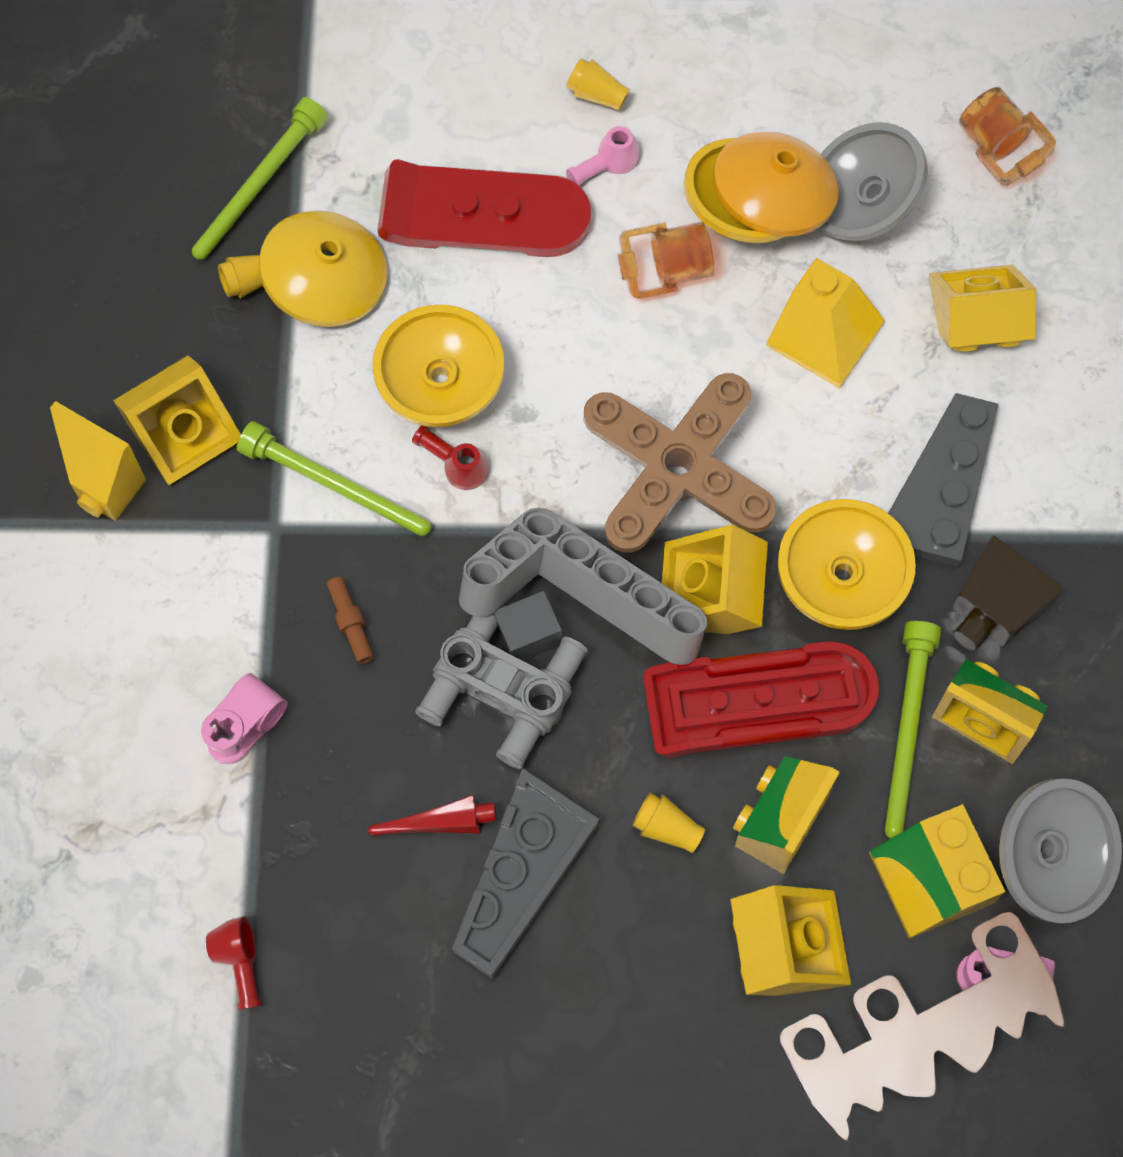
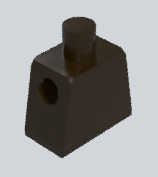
(1002, 597)

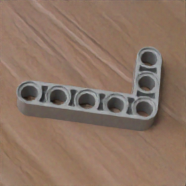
(588, 572)

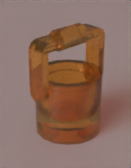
(1000, 129)
(678, 256)

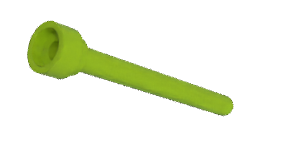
(307, 118)
(259, 443)
(920, 641)

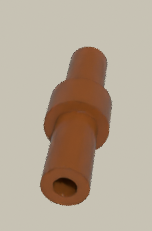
(350, 620)

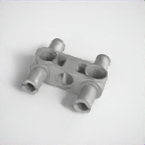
(502, 684)

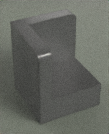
(529, 626)

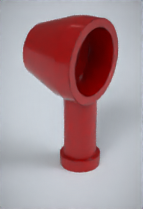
(458, 474)
(235, 945)

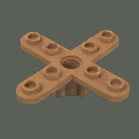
(686, 446)

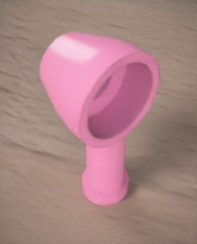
(610, 156)

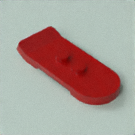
(482, 210)
(759, 698)

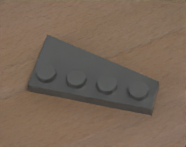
(945, 481)
(528, 859)

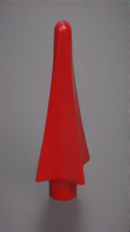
(455, 817)

